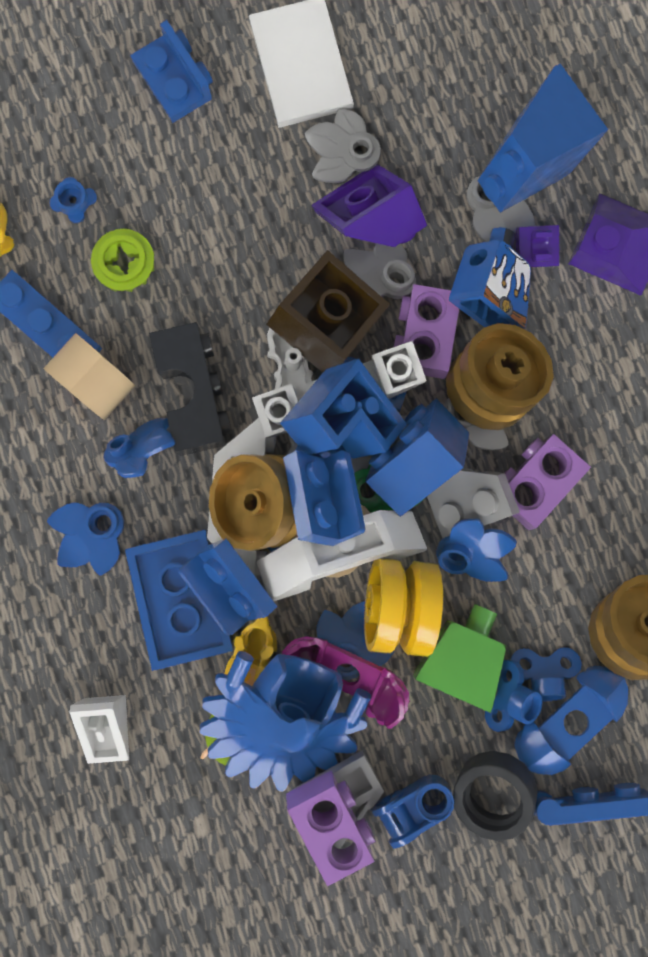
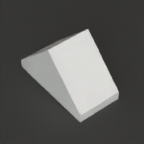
(102, 728)

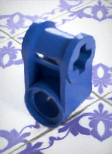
(411, 811)

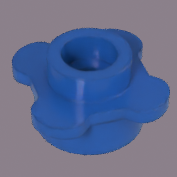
(64, 192)

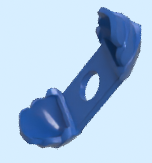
(549, 746)

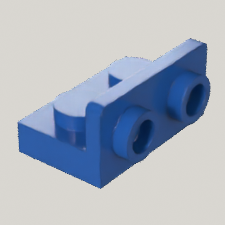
(173, 74)
(324, 497)
(226, 587)

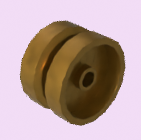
(499, 376)
(252, 502)
(621, 629)

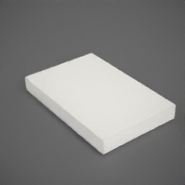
(301, 62)

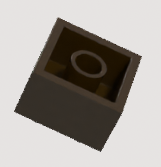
(327, 313)

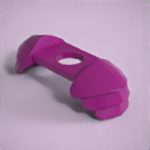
(387, 691)

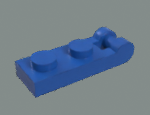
(590, 805)

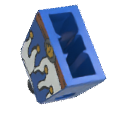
(493, 282)

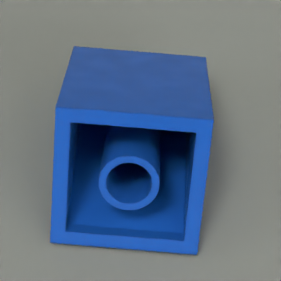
(543, 143)

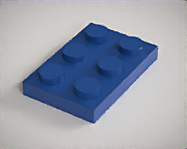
(171, 615)

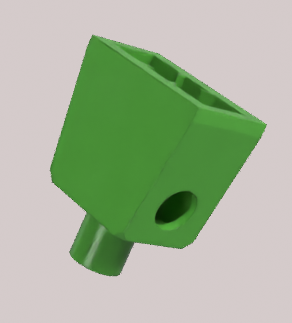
(465, 660)

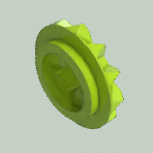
(107, 251)

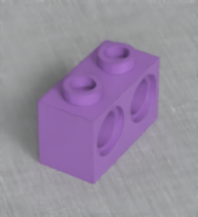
(435, 333)
(546, 488)
(323, 829)

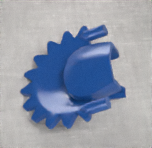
(281, 721)

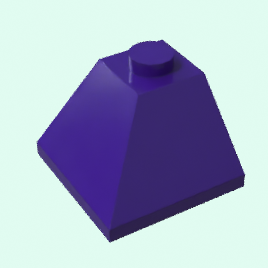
(373, 208)
(614, 245)

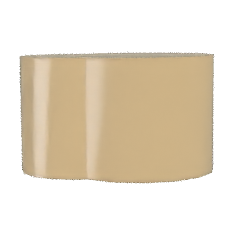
(89, 376)

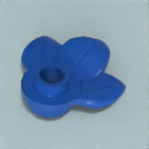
(130, 452)
(84, 539)
(475, 551)
(349, 635)

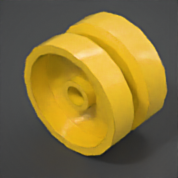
(403, 607)

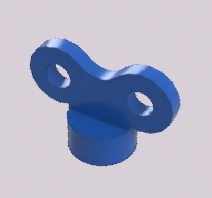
(547, 673)
(513, 700)

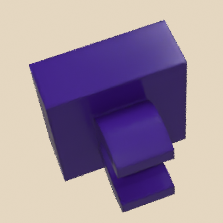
(538, 245)

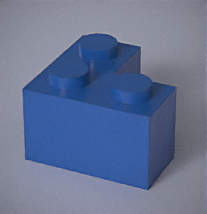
(346, 410)
(424, 459)

